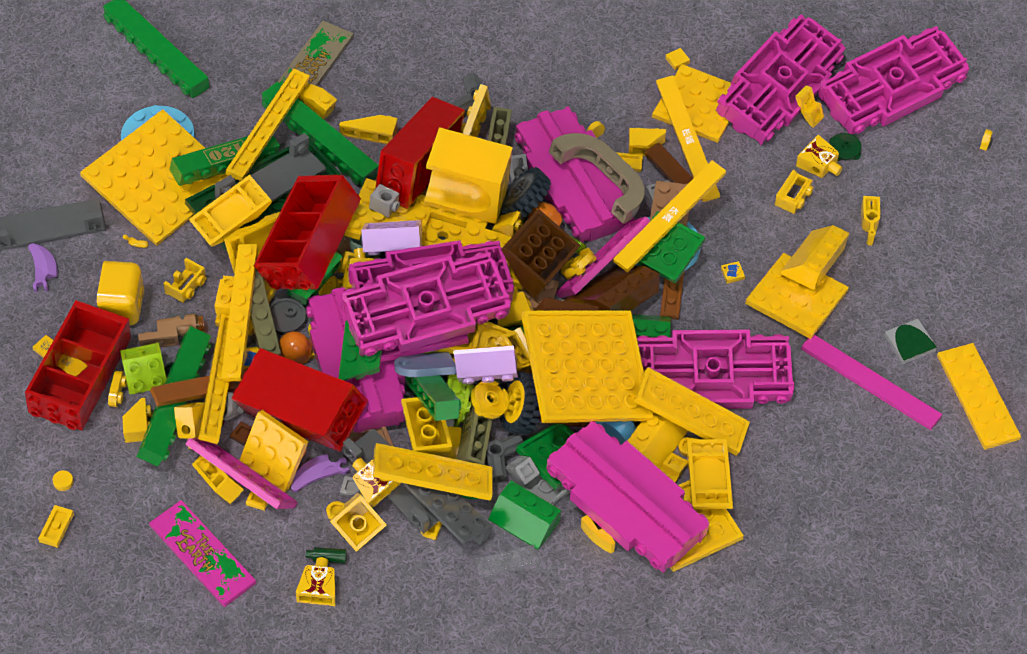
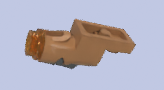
(170, 328)

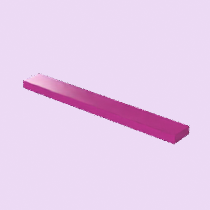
(872, 382)

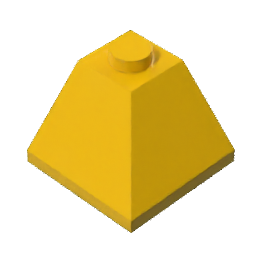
(357, 522)

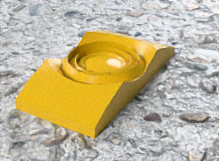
(231, 211)
(251, 234)
(709, 474)

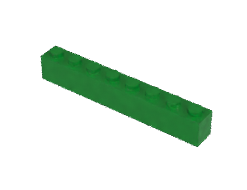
(156, 47)
(327, 139)
(163, 422)

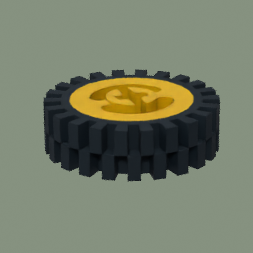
(523, 405)

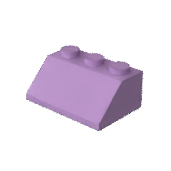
(391, 236)
(486, 364)

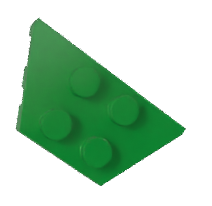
(354, 365)

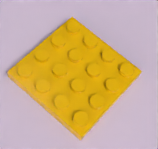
(700, 98)
(794, 303)
(720, 534)

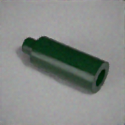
(332, 554)

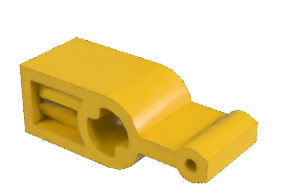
(870, 216)

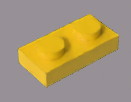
(56, 526)

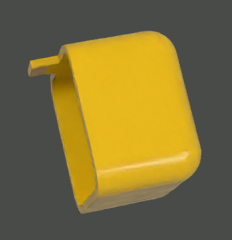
(121, 289)

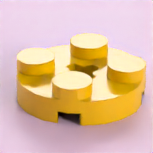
(577, 265)
(483, 406)

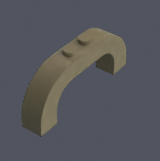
(610, 163)

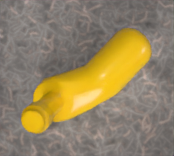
(137, 243)

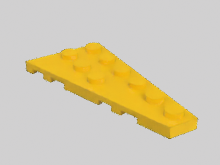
(477, 112)

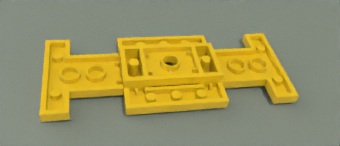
(431, 228)

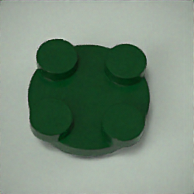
(847, 146)

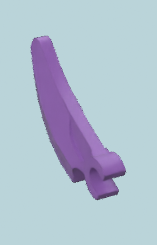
(44, 266)
(317, 469)

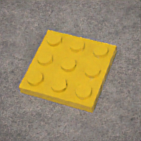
(273, 450)

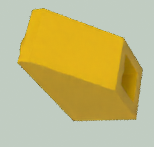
(644, 138)
(508, 223)
(136, 421)

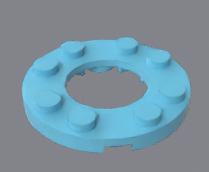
(145, 114)

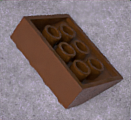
(538, 251)
(619, 289)

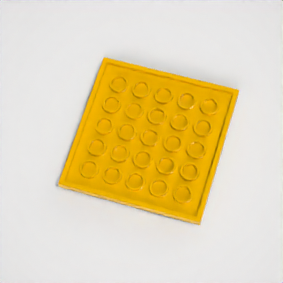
(138, 178)
(585, 365)

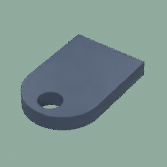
(425, 365)

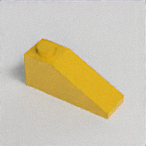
(318, 100)
(373, 128)
(218, 480)

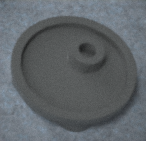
(287, 315)

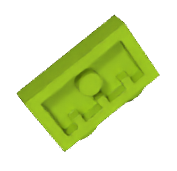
(143, 368)
(462, 392)

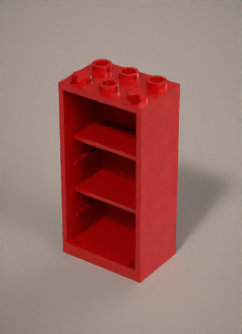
(406, 155)
(307, 232)
(96, 340)
(301, 398)

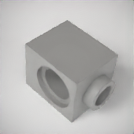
(384, 200)
(522, 470)

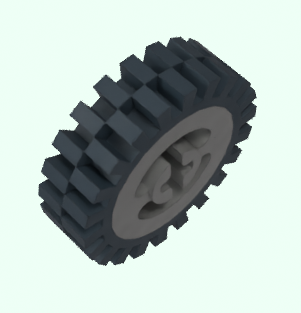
(526, 192)

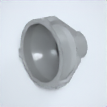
(231, 408)

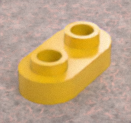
(115, 394)

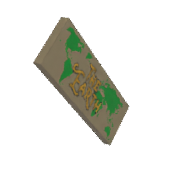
(320, 52)

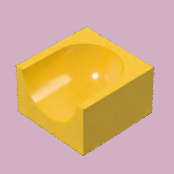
(468, 175)

